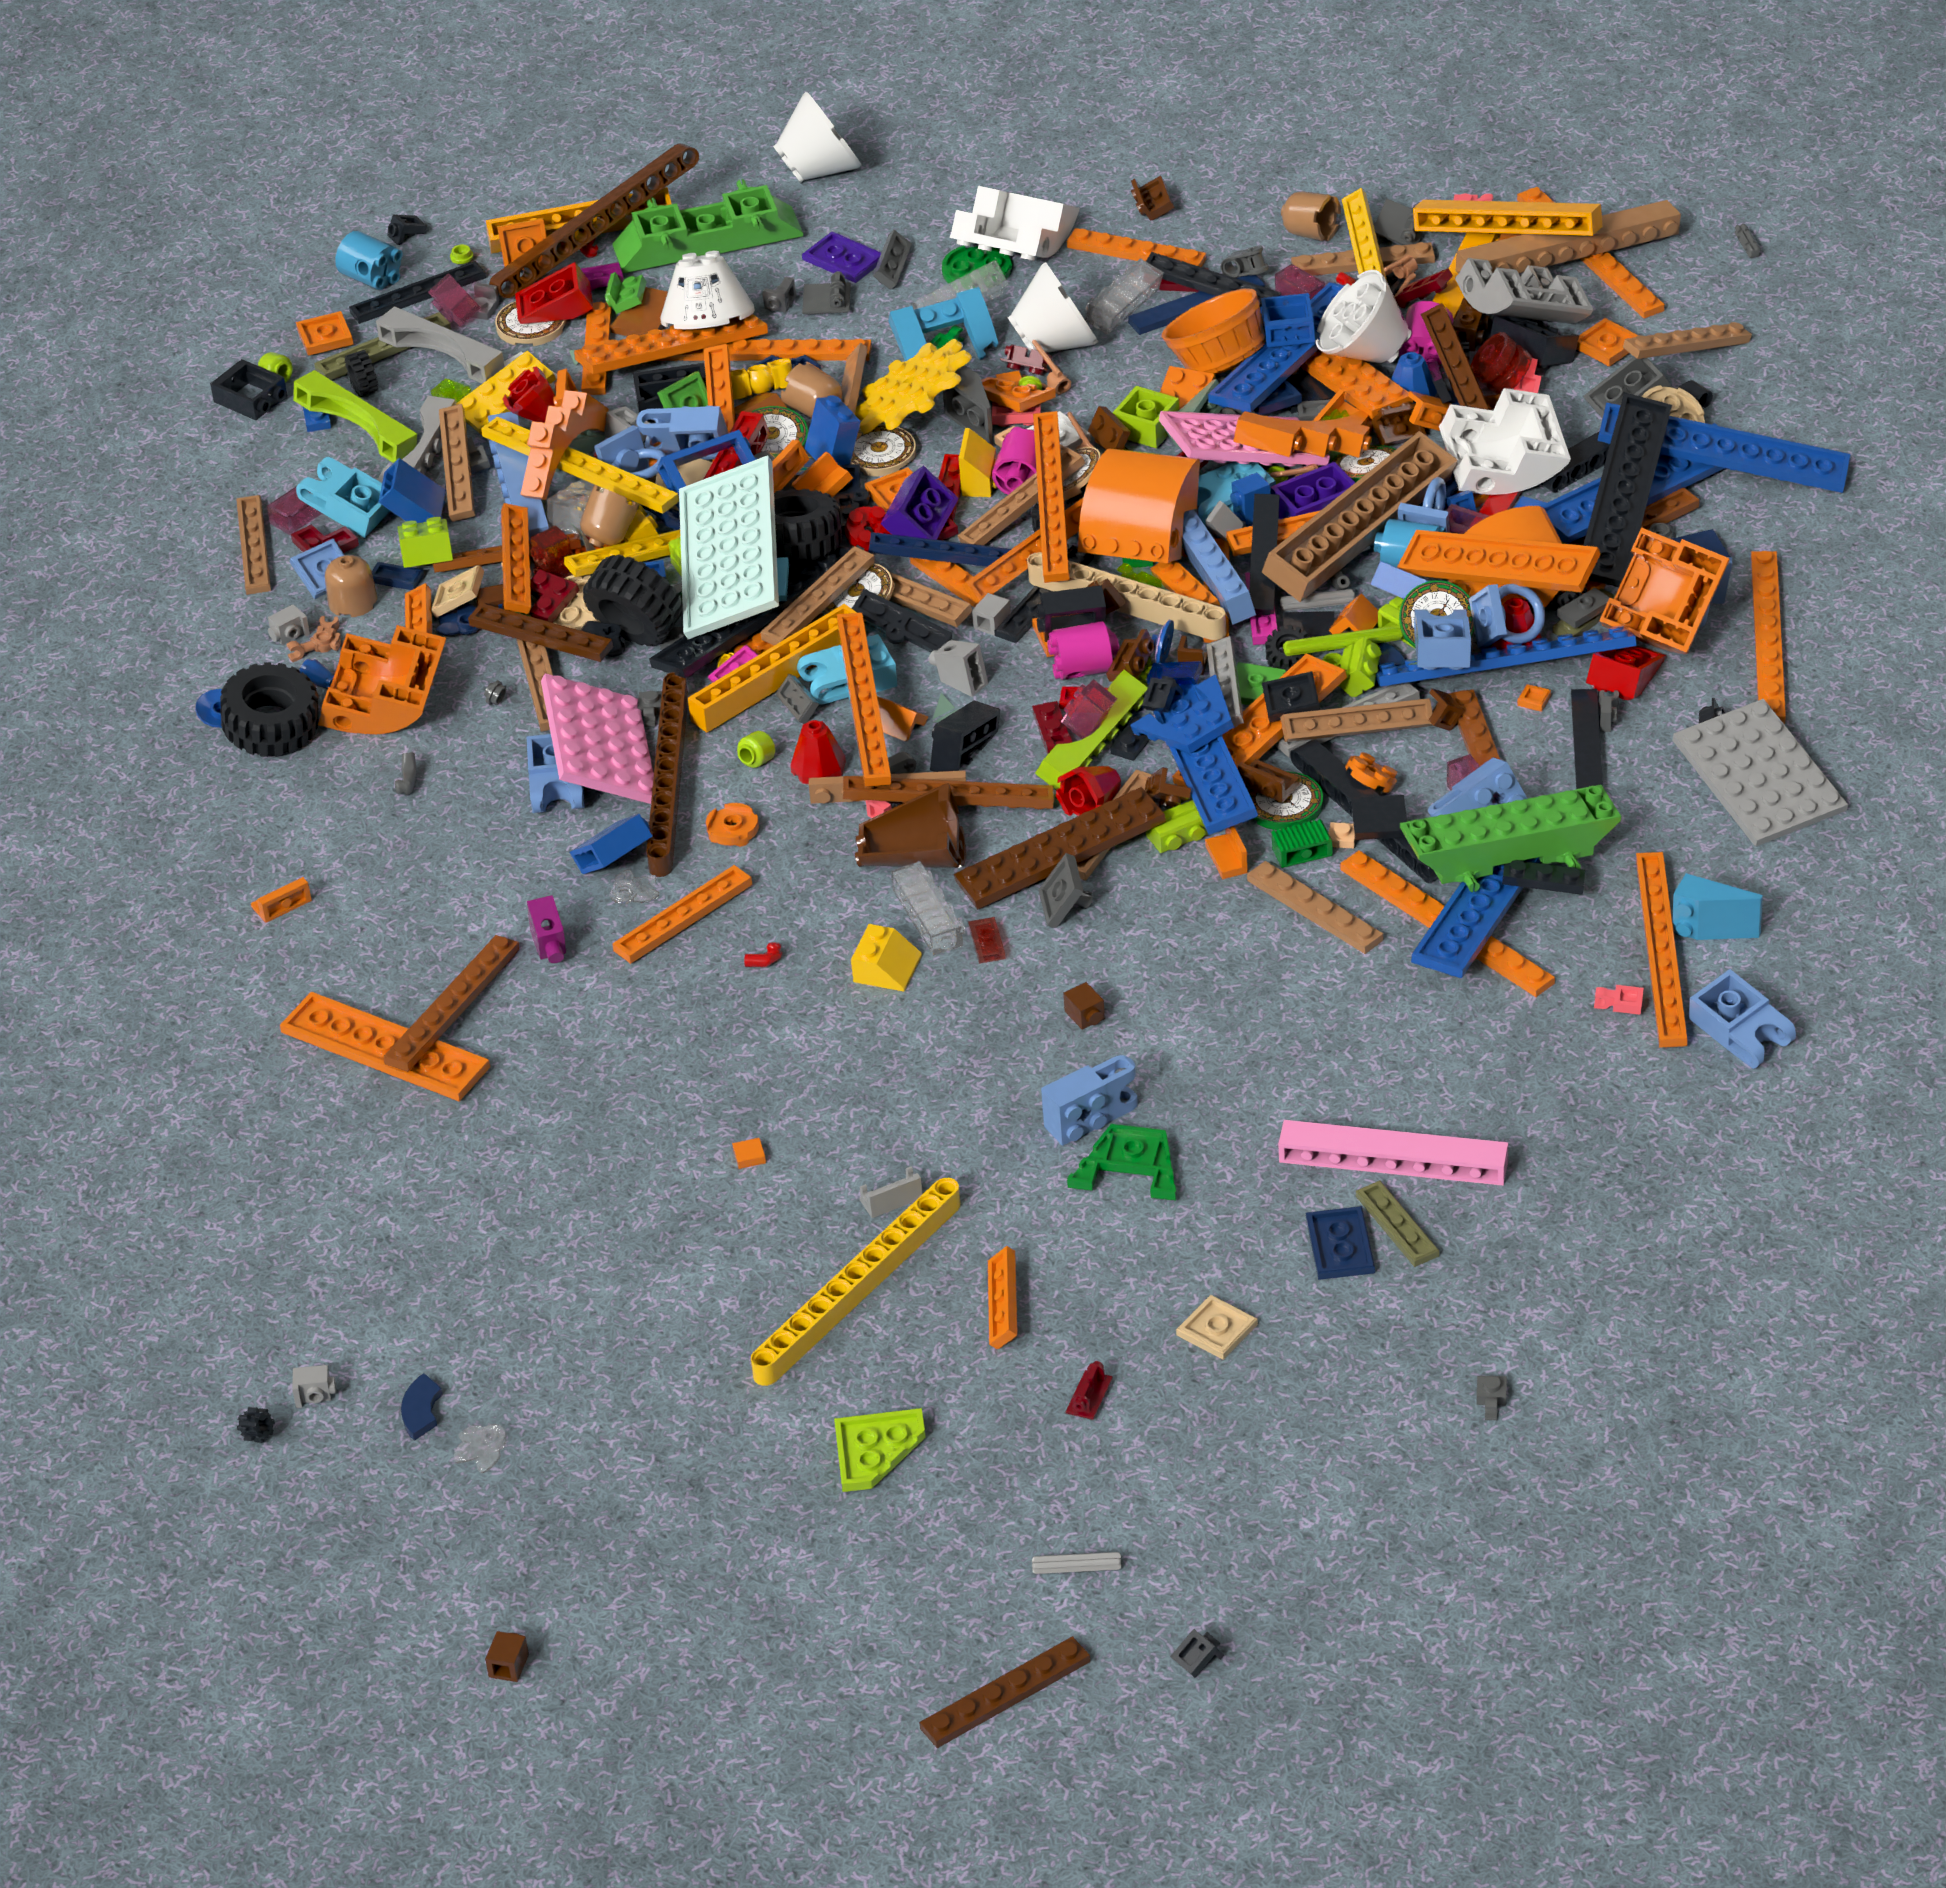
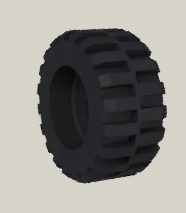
(806, 524)
(633, 598)
(263, 687)

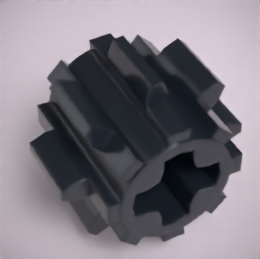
(255, 1424)

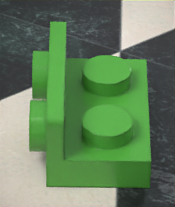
(625, 294)

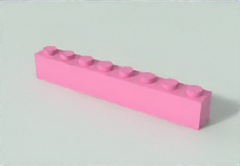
(1393, 1152)

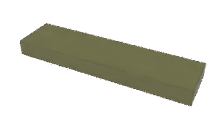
(1397, 1223)

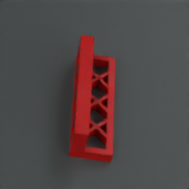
(750, 426)

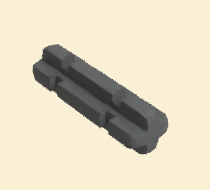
(1747, 240)

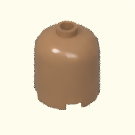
(1311, 215)
(806, 385)
(606, 517)
(350, 586)

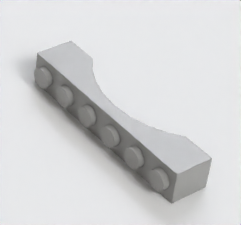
(408, 330)
(431, 441)

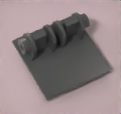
(1397, 223)
(827, 297)

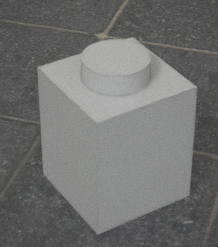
(990, 613)

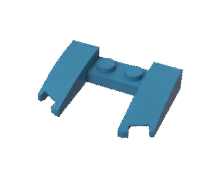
(967, 308)

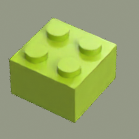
(1141, 415)
(424, 542)

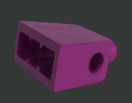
(547, 939)

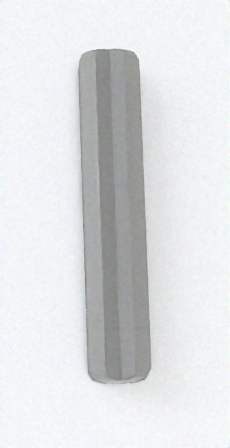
(1318, 600)
(1076, 1562)

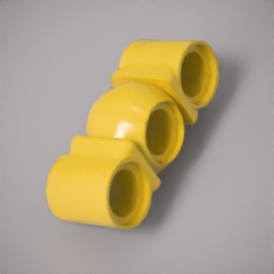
(760, 378)

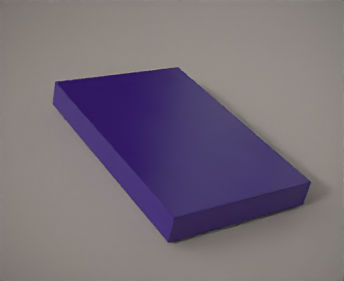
(842, 255)

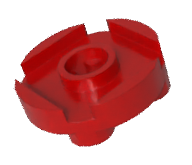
(858, 520)

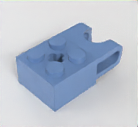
(681, 427)
(1442, 639)
(544, 776)
(1486, 786)
(1739, 1018)
(1088, 1099)

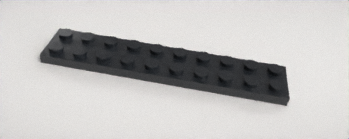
(1626, 485)
(691, 654)

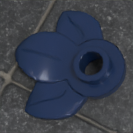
(457, 622)

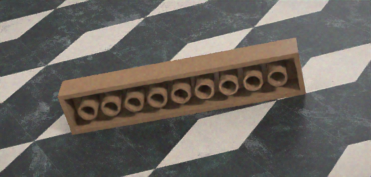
(1356, 516)

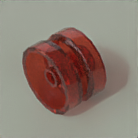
(1501, 363)

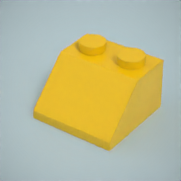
(976, 465)
(884, 959)

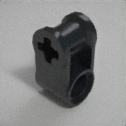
(606, 630)

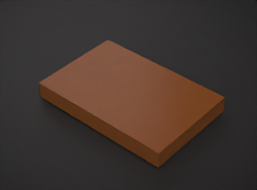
(642, 317)

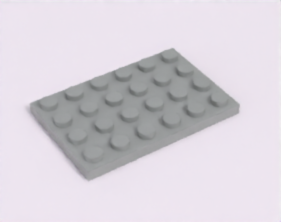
(1759, 772)

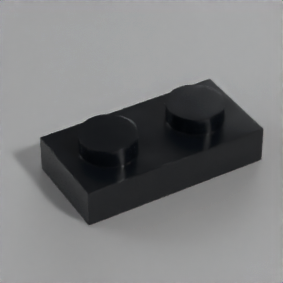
(1128, 744)

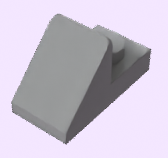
(1221, 521)

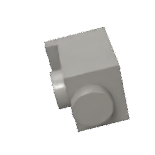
(288, 625)
(312, 1385)

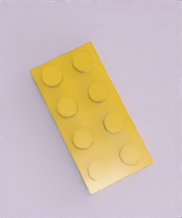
(487, 398)

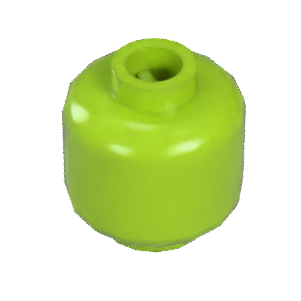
(277, 364)
(756, 749)

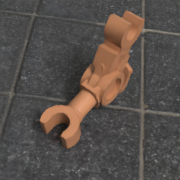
(321, 642)

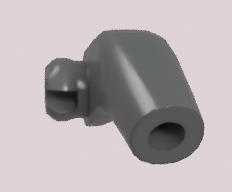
(1339, 580)
(408, 774)

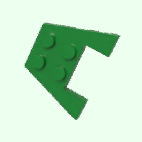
(1132, 1152)

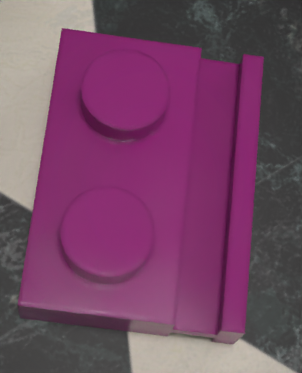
(600, 275)

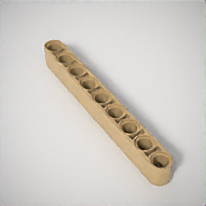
(1141, 599)

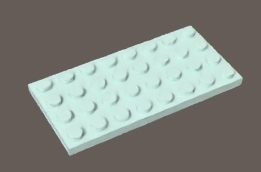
(728, 547)

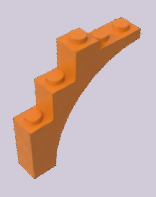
(1285, 436)
(551, 439)

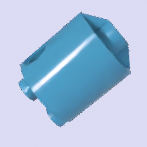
(368, 260)
(1397, 537)

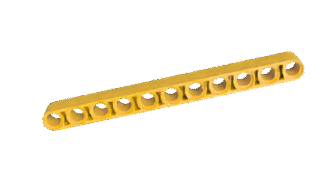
(855, 1281)

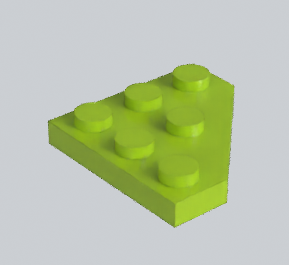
(875, 1444)

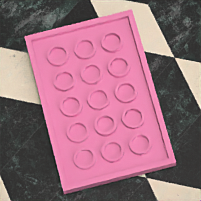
(1212, 436)
(598, 738)

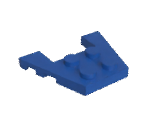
(1194, 726)

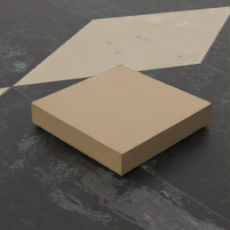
(457, 591)
(1217, 1327)

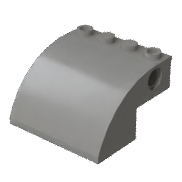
(1529, 296)

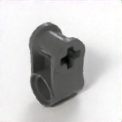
(1248, 262)

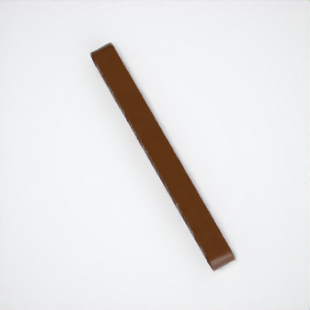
(584, 220)
(667, 775)

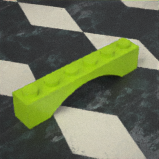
(323, 395)
(1077, 754)

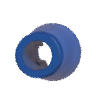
(317, 673)

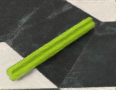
(1341, 640)

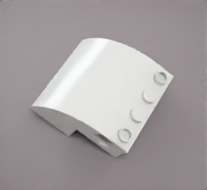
(1014, 224)
(1505, 447)

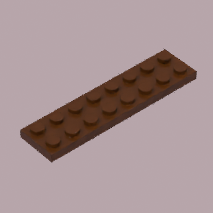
(1039, 855)

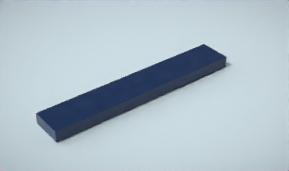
(1165, 313)
(934, 549)

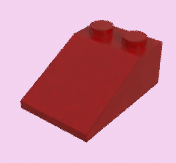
(555, 297)
(1624, 670)

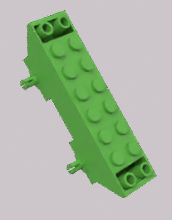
(741, 221)
(1547, 827)

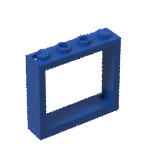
(668, 464)

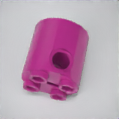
(1420, 340)
(1015, 460)
(1082, 650)

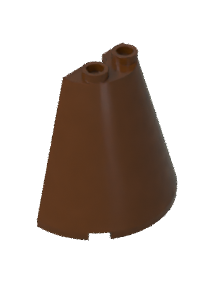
(914, 832)

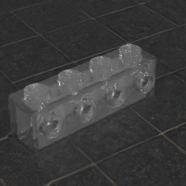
(988, 278)
(1123, 296)
(927, 908)

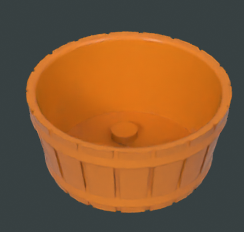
(1218, 332)

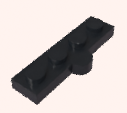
(851, 495)
(900, 623)

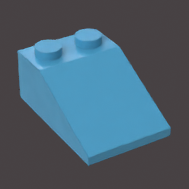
(1715, 910)

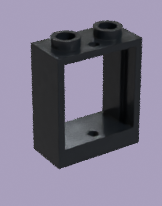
(225, 389)
(1067, 603)

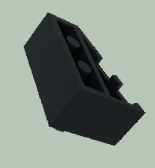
(1542, 344)
(652, 381)
(961, 735)

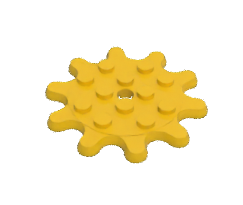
(911, 385)

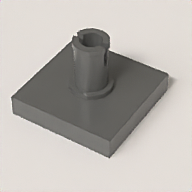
(1062, 891)

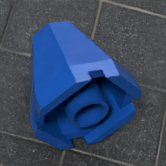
(1414, 375)

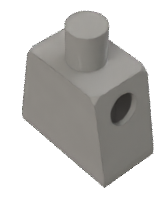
(960, 666)

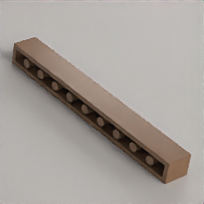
(1542, 250)

